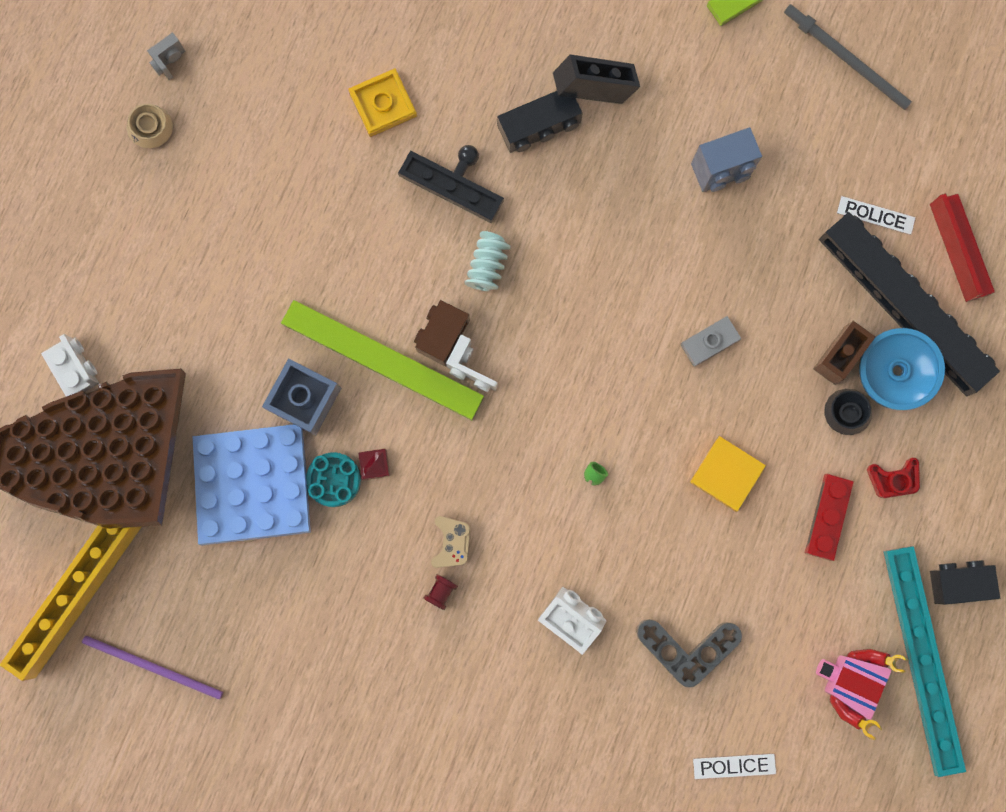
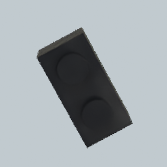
(964, 584)

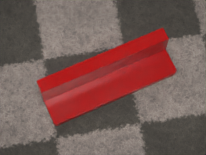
(961, 247)

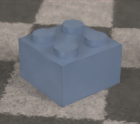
(726, 160)
(302, 397)

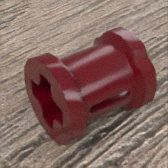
(440, 592)

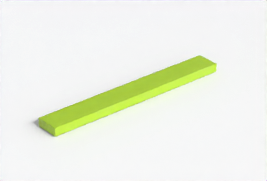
(382, 360)

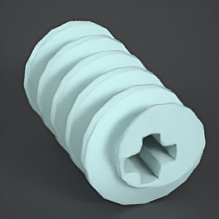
(487, 262)

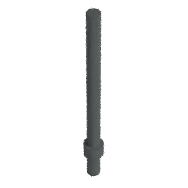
(808, 25)

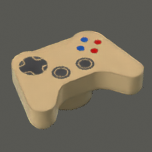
(454, 543)

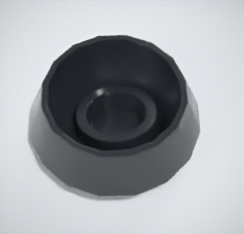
(848, 411)

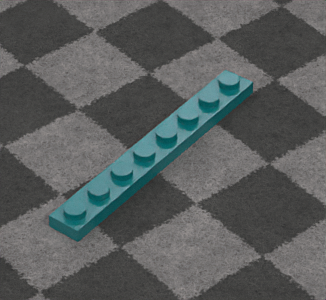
(924, 662)

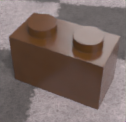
(442, 332)
(844, 352)

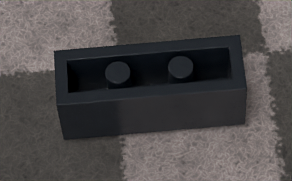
(596, 79)
(538, 121)

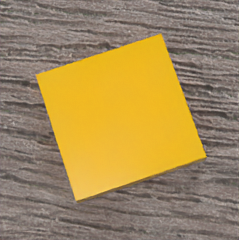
(382, 102)
(727, 473)

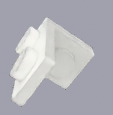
(462, 353)

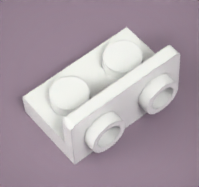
(70, 366)
(573, 620)

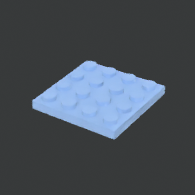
(250, 484)

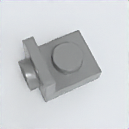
(165, 52)

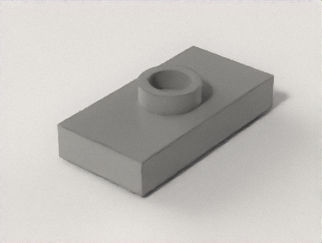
(710, 341)

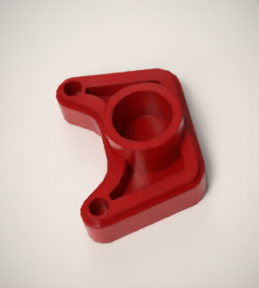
(895, 482)

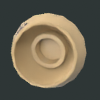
(149, 126)

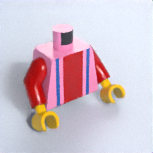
(857, 684)

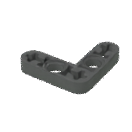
(682, 658)

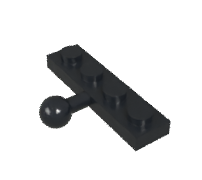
(452, 185)

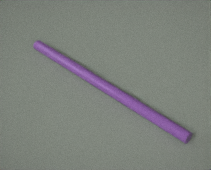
(152, 667)

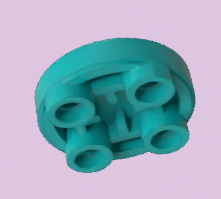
(333, 479)

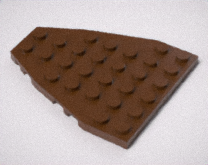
(98, 452)

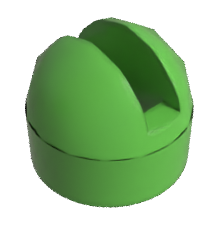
(595, 473)

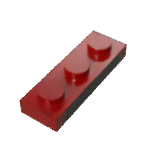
(829, 517)

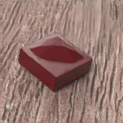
(374, 464)

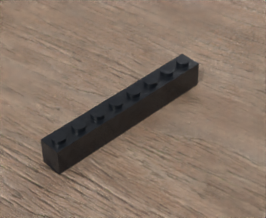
(907, 302)

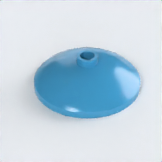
(920, 365)

